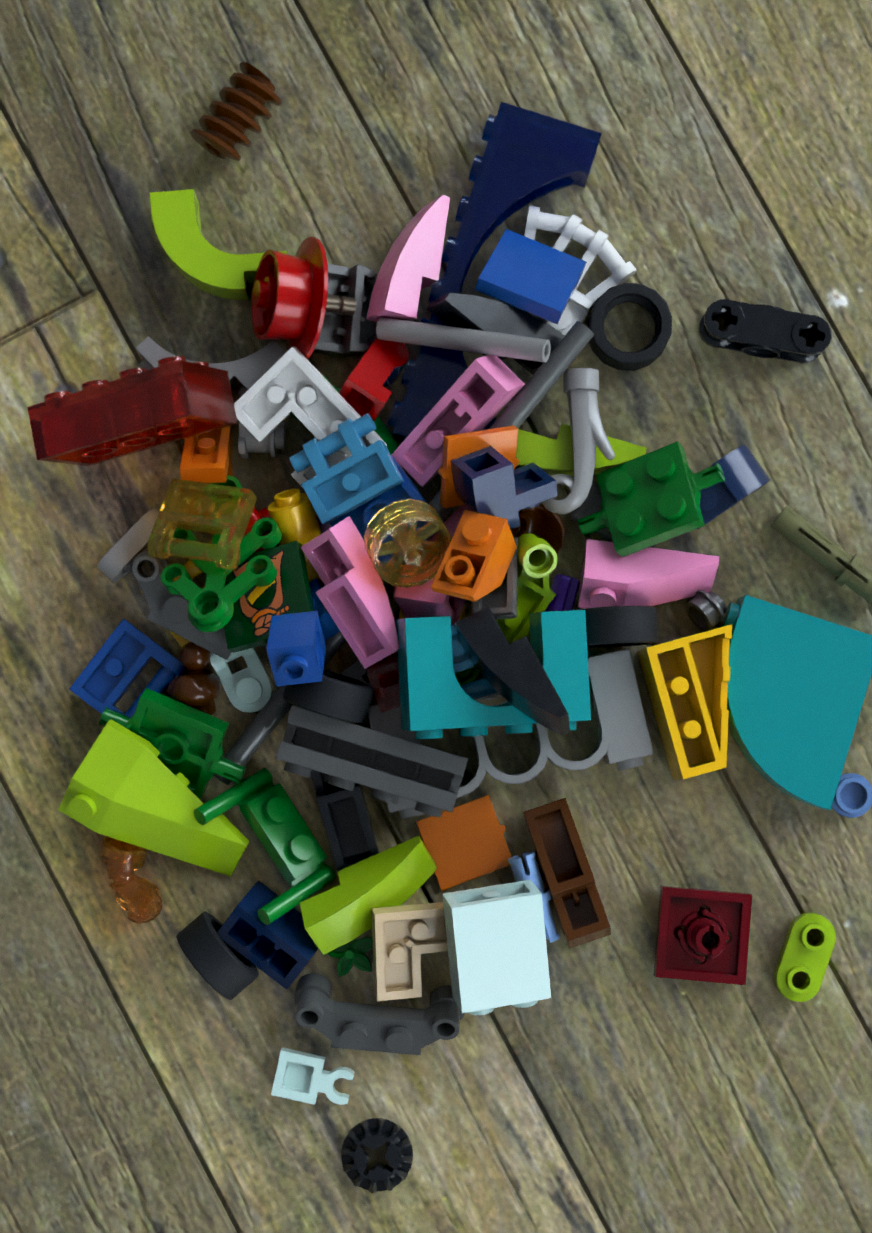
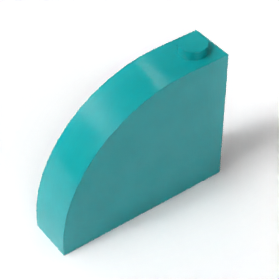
(795, 695)

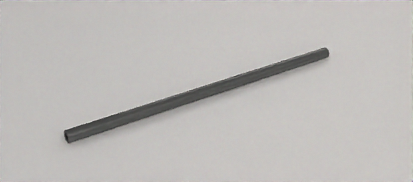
(514, 415)

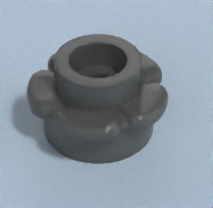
(706, 610)

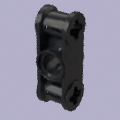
(764, 331)

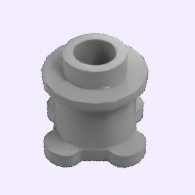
(249, 444)

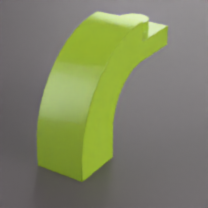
(180, 234)

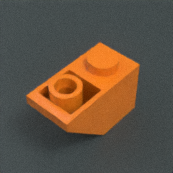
(476, 557)

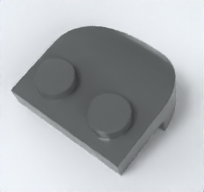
(342, 333)

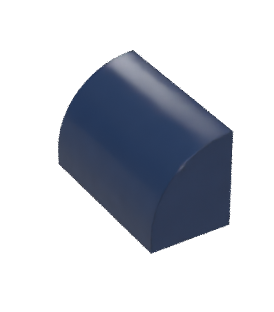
(276, 948)

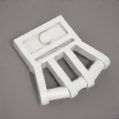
(597, 245)

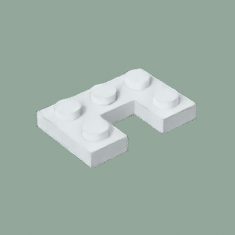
(299, 389)

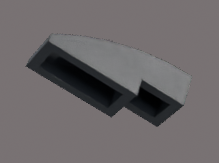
(493, 316)
(512, 670)
(345, 821)

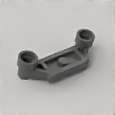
(172, 610)
(375, 1026)

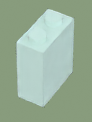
(497, 947)

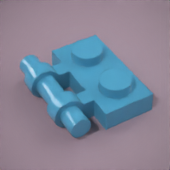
(351, 481)

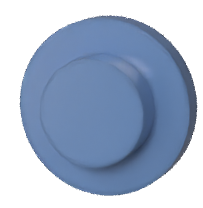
(852, 796)

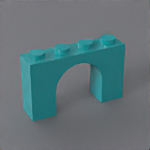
(435, 701)

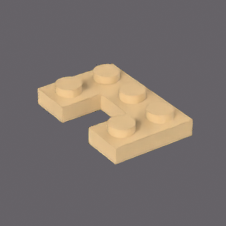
(398, 941)

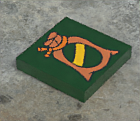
(285, 595)

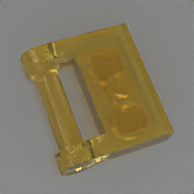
(202, 509)

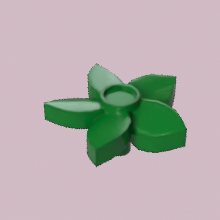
(354, 954)

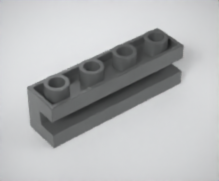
(371, 759)

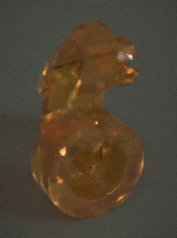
(133, 893)

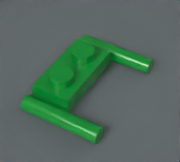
(282, 836)

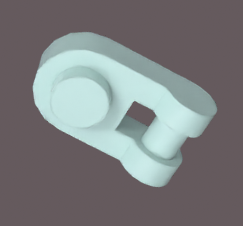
(248, 688)

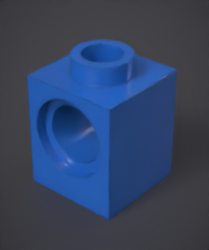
(296, 648)

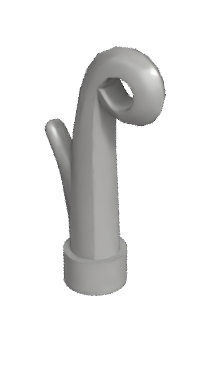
(586, 432)

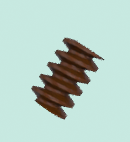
(236, 112)

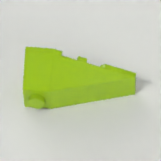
(138, 800)

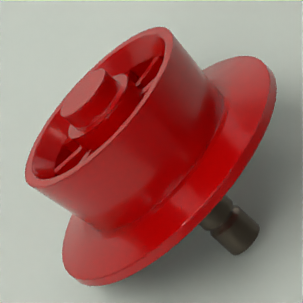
(293, 297)

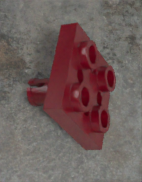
(704, 935)

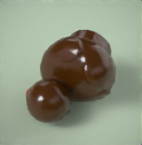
(198, 685)

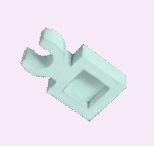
(302, 1076)

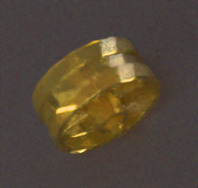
(421, 556)

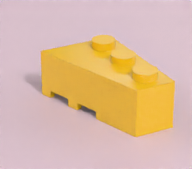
(689, 699)

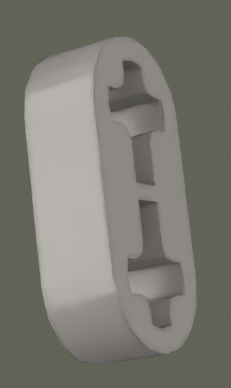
(119, 558)

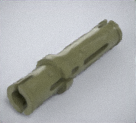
(790, 523)

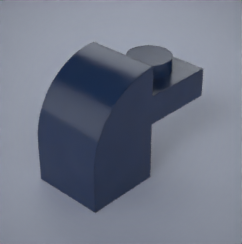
(742, 478)
(492, 487)

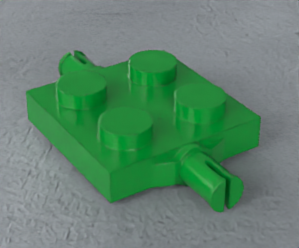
(650, 499)
(184, 737)

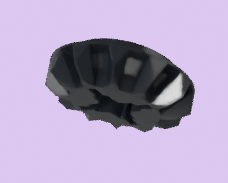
(373, 1134)

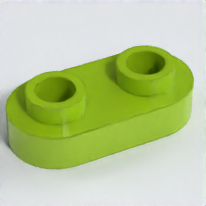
(801, 956)

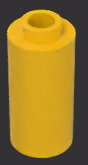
(296, 521)

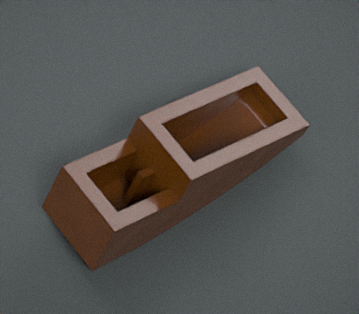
(567, 873)

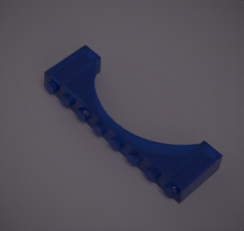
(522, 162)

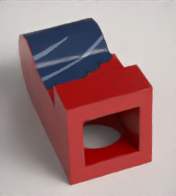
(374, 372)

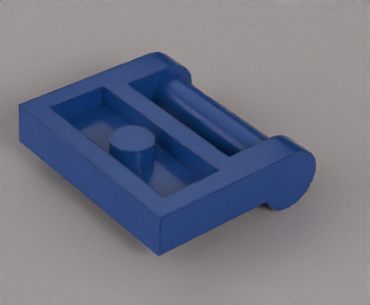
(119, 665)

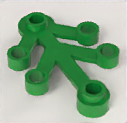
(216, 596)

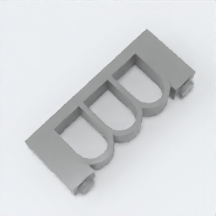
(618, 716)

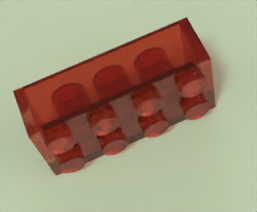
(132, 412)

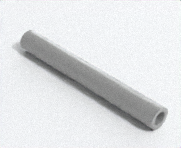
(464, 339)

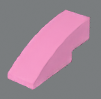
(410, 264)
(353, 592)

